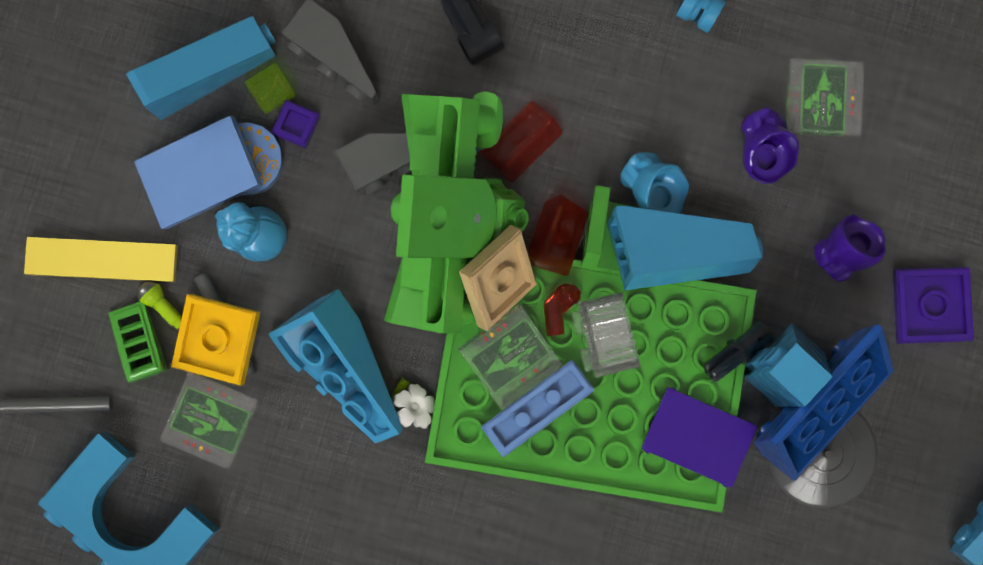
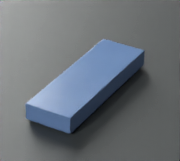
(537, 408)

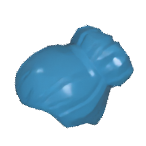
(655, 183)
(252, 231)

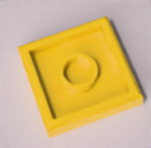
(215, 339)

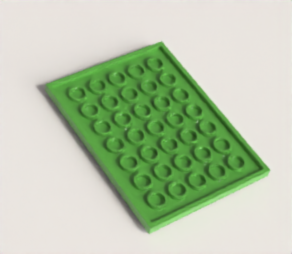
(602, 435)

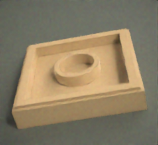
(498, 277)

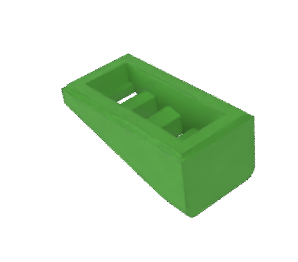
(154, 349)

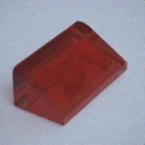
(523, 141)
(557, 235)

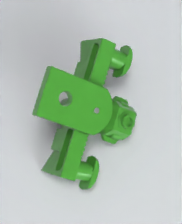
(445, 210)

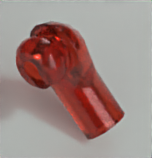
(557, 305)

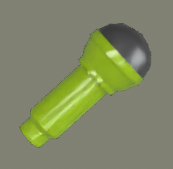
(152, 295)

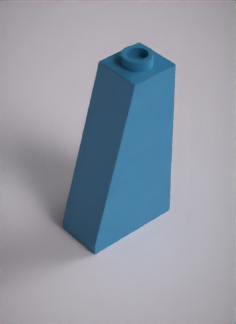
(201, 67)
(679, 248)

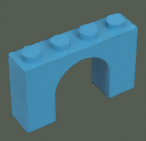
(77, 505)

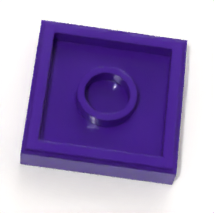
(933, 305)

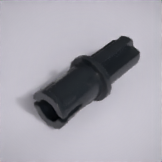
(737, 351)

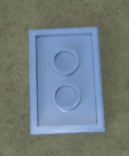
(198, 172)

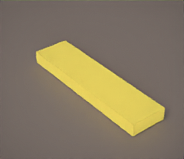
(101, 259)

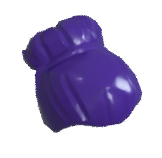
(769, 147)
(850, 248)

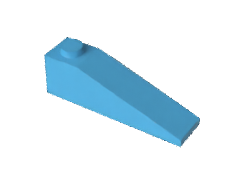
(335, 352)

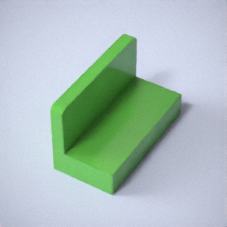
(598, 247)

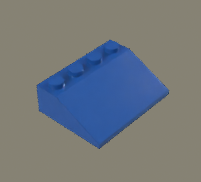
(803, 432)

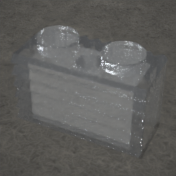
(606, 335)

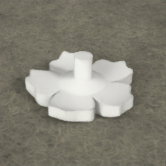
(414, 406)

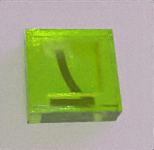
(270, 88)

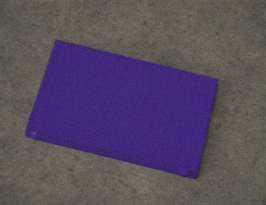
(699, 437)

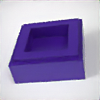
(296, 124)

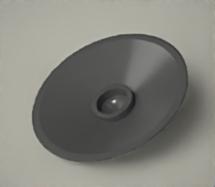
(838, 471)

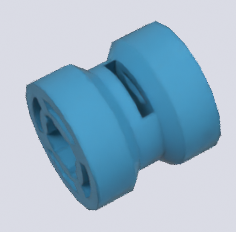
(701, 12)

